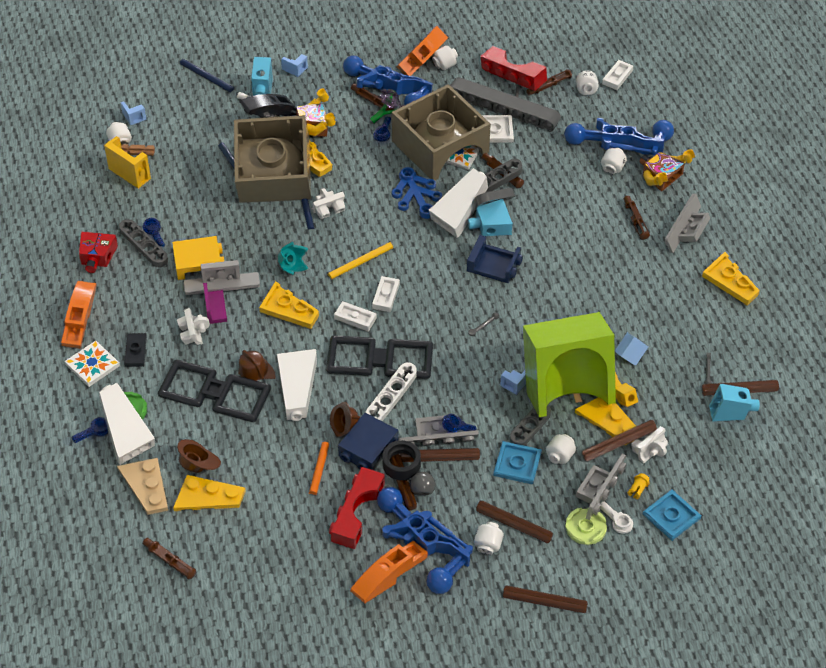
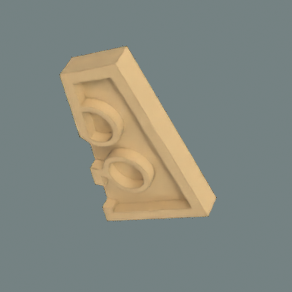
(146, 483)

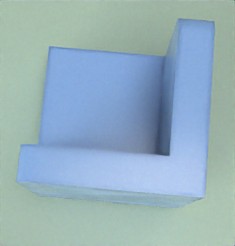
(296, 66)
(133, 115)
(631, 349)
(513, 381)

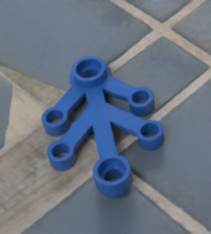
(409, 177)

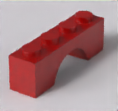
(527, 75)
(365, 488)

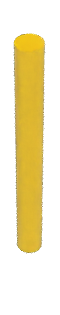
(335, 273)

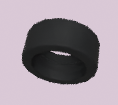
(401, 447)

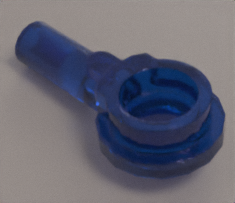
(382, 133)
(152, 227)
(453, 423)
(97, 427)

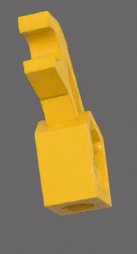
(625, 394)

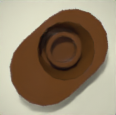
(254, 366)
(343, 419)
(195, 457)

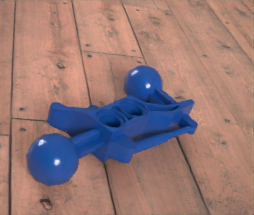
(385, 78)
(622, 136)
(440, 578)

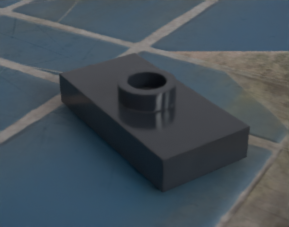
(135, 350)

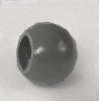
(422, 484)

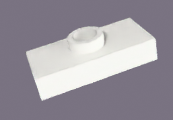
(617, 75)
(385, 294)
(355, 316)

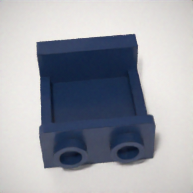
(493, 261)
(366, 442)

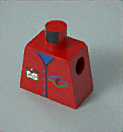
(96, 250)

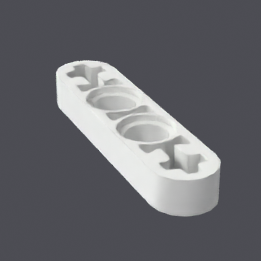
(388, 392)

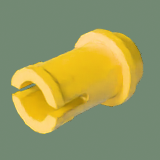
(640, 482)

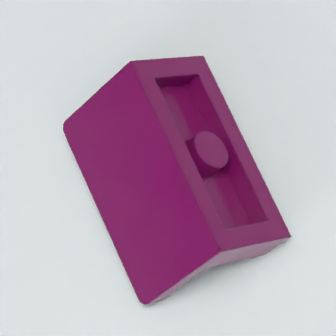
(215, 305)

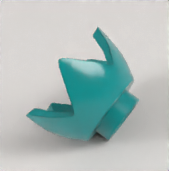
(294, 254)

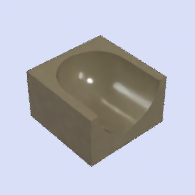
(437, 128)
(272, 159)

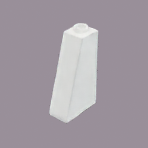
(459, 203)
(297, 379)
(125, 426)

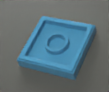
(517, 462)
(671, 515)

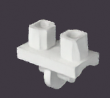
(327, 200)
(194, 325)
(652, 445)

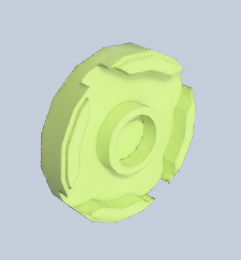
(583, 531)

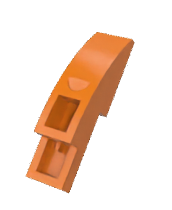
(422, 52)
(78, 314)
(386, 569)

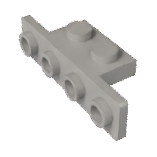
(688, 224)
(223, 277)
(431, 429)
(597, 484)

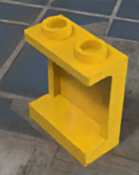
(131, 169)
(194, 252)

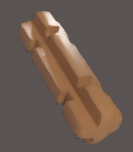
(137, 149)

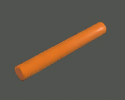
(319, 468)

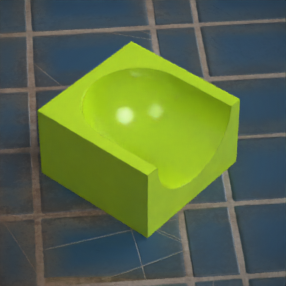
(569, 359)

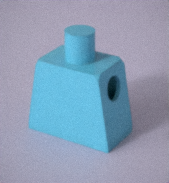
(262, 84)
(492, 219)
(732, 403)

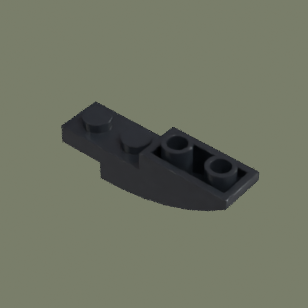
(268, 105)

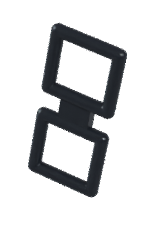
(378, 356)
(214, 390)

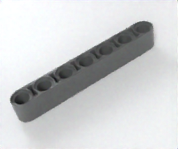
(507, 104)

